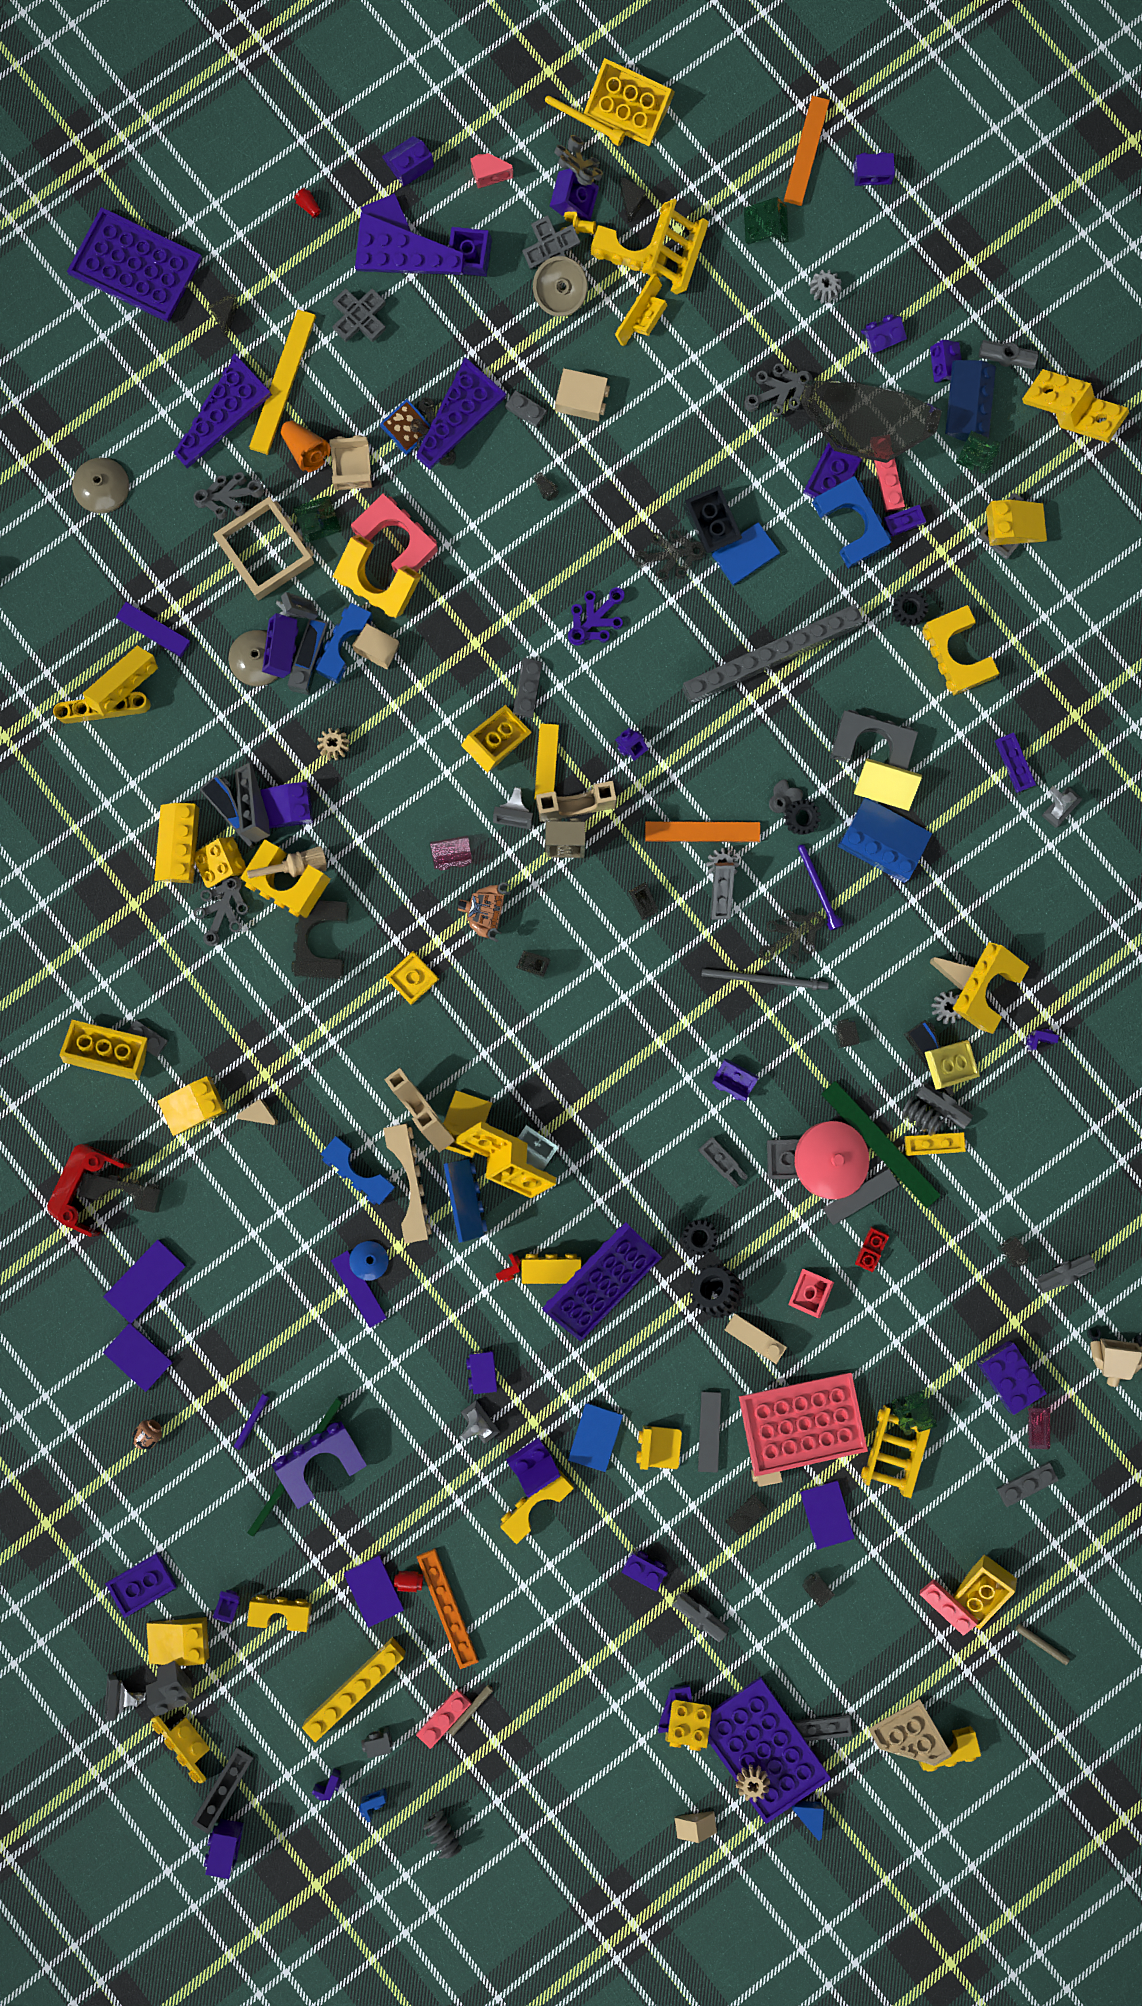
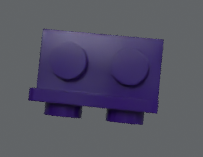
(645, 1570)

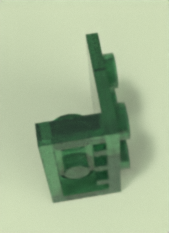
(766, 221)

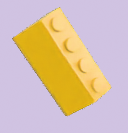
(177, 842)
(104, 1050)

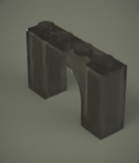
(306, 964)

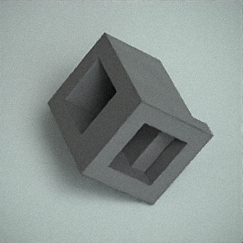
(377, 1743)

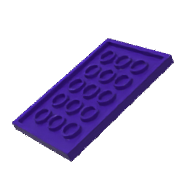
(134, 264)
(602, 1282)
(759, 1732)

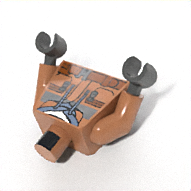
(485, 910)

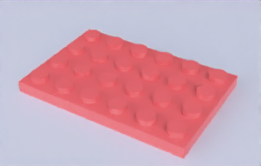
(802, 1424)

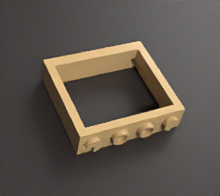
(283, 576)

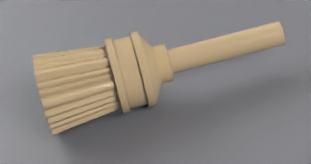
(295, 863)

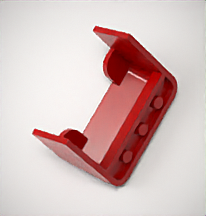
(81, 1159)

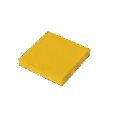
(412, 978)

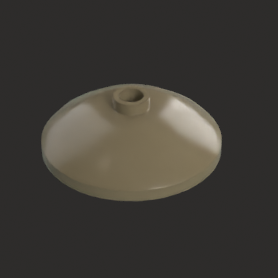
(548, 284)
(105, 495)
(243, 665)

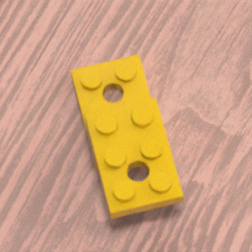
(1075, 405)
(506, 1160)

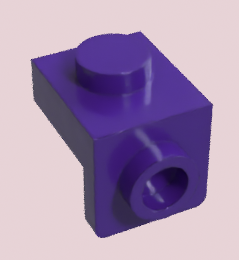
(1044, 1036)
(227, 1606)
(325, 1793)

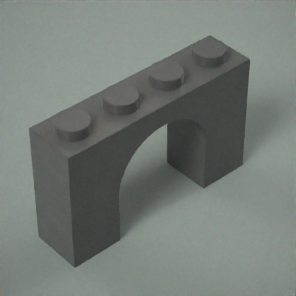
(851, 725)

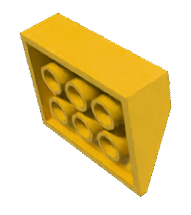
(628, 102)

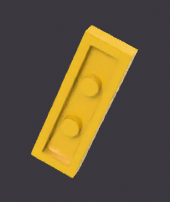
(935, 1144)

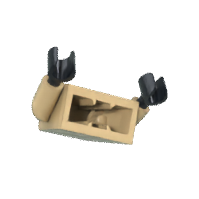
(1116, 1358)

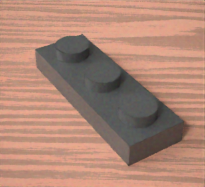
(527, 687)
(722, 891)
(1027, 1484)

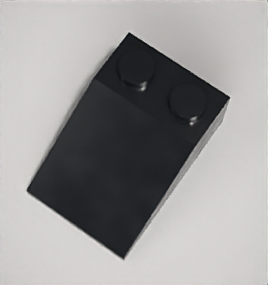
(712, 519)

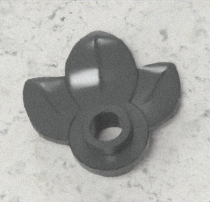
(785, 796)

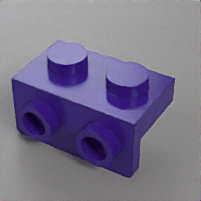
(884, 333)
(942, 356)
(734, 1080)

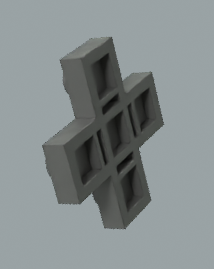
(550, 242)
(359, 315)

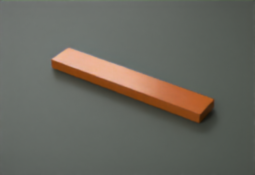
(806, 150)
(702, 831)
(447, 1608)

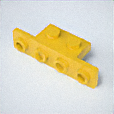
(643, 313)
(186, 1744)

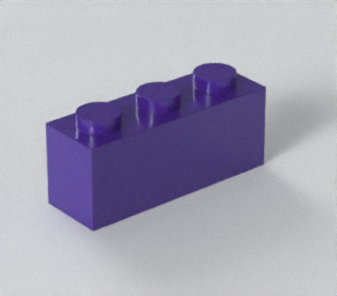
(280, 645)

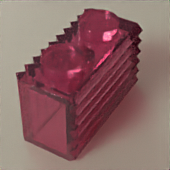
(1039, 1428)

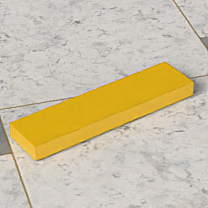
(546, 758)

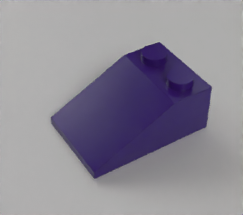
(288, 804)

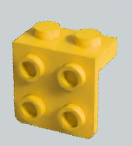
(219, 861)
(659, 1447)
(689, 1725)

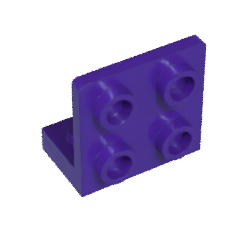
(534, 1467)

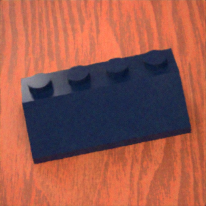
(970, 398)

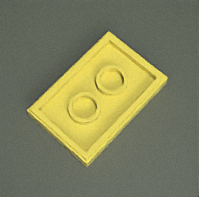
(887, 784)
(952, 1064)

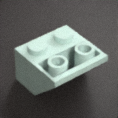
(538, 1148)

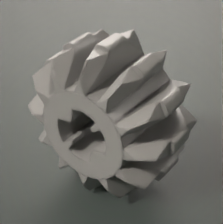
(825, 279)
(719, 858)
(946, 1014)

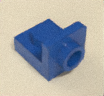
(373, 1800)

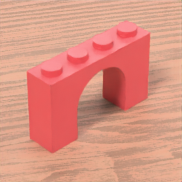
(385, 513)

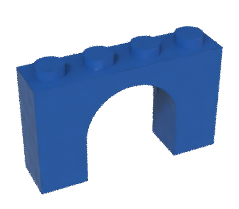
(851, 495)

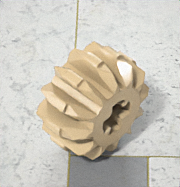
(330, 750)
(755, 1776)

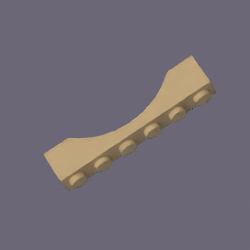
(414, 1224)

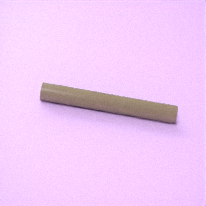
(1042, 1644)
(470, 1710)

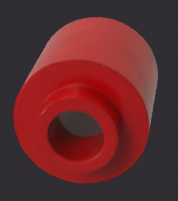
(408, 1581)

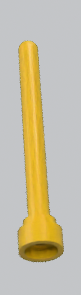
(616, 135)

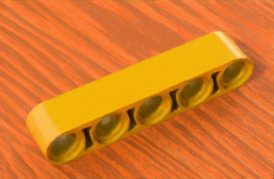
(74, 709)

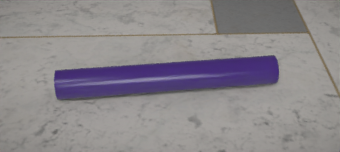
(251, 1421)

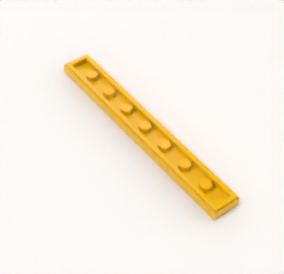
(282, 381)

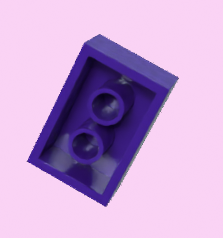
(1011, 1377)

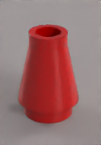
(307, 202)

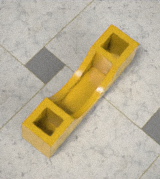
(606, 246)
(517, 1523)

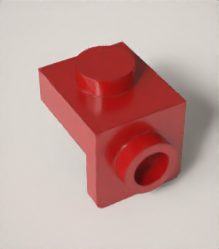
(507, 1274)

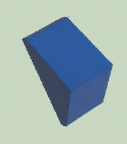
(811, 1815)

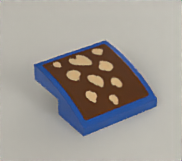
(398, 426)

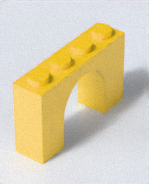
(352, 574)
(958, 676)
(300, 897)
(972, 1000)

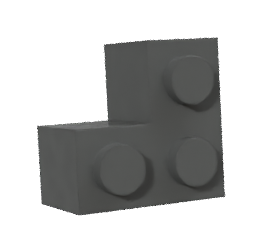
(170, 1690)

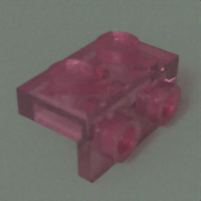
(451, 853)

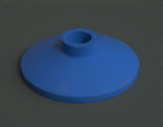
(361, 1267)

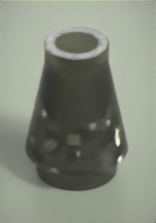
(546, 487)

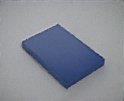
(746, 554)
(595, 1437)

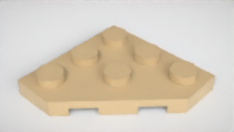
(911, 1735)

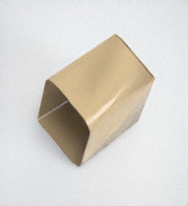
(376, 646)

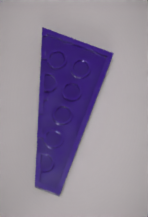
(396, 250)
(226, 406)
(463, 408)

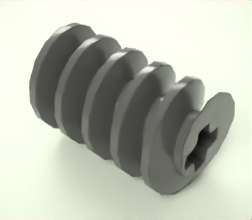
(922, 1117)
(442, 1835)

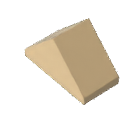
(259, 1113)
(695, 1826)

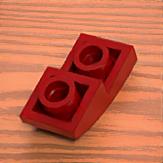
(871, 1249)

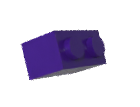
(874, 169)
(482, 1372)

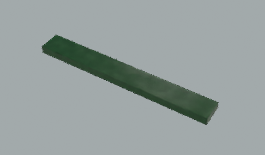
(880, 1145)
(280, 1489)

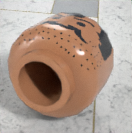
(147, 1434)

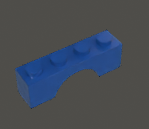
(331, 664)
(339, 1154)

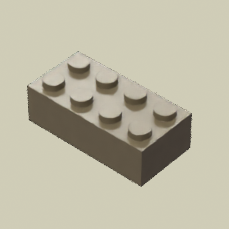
(565, 838)

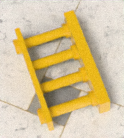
(691, 247)
(910, 1465)

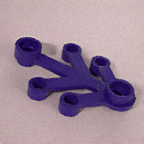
(593, 619)

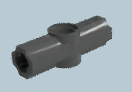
(996, 352)
(944, 1105)
(1065, 1273)
(700, 1616)

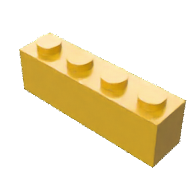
(120, 680)

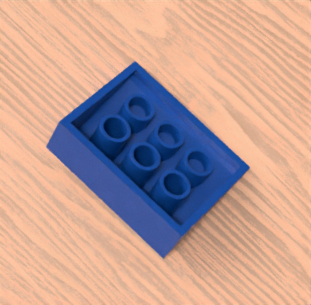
(885, 840)
(464, 1200)

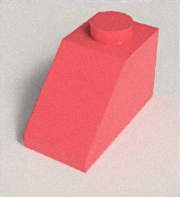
(490, 170)

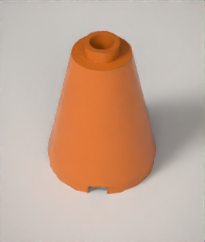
(305, 446)

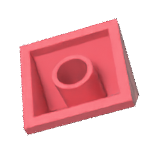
(811, 1293)

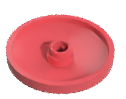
(832, 1160)

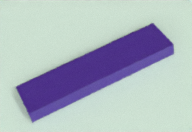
(153, 629)
(359, 1291)

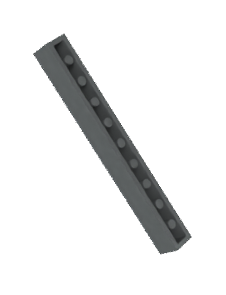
(772, 654)

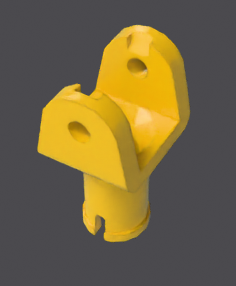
(580, 225)

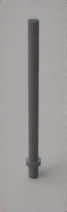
(765, 979)

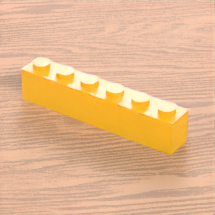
(353, 1689)

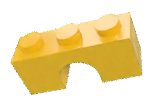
(296, 1612)
(964, 1748)

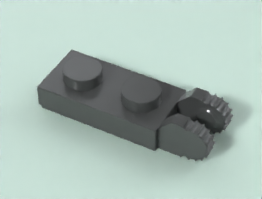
(721, 1160)

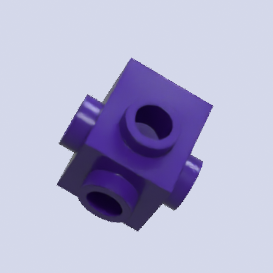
(631, 744)

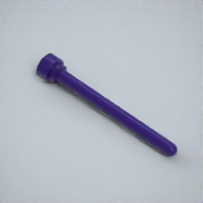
(834, 921)

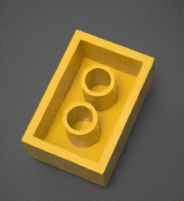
(549, 1268)

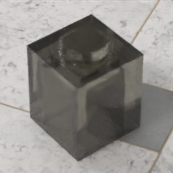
(846, 1033)
(1014, 1252)
(817, 1589)

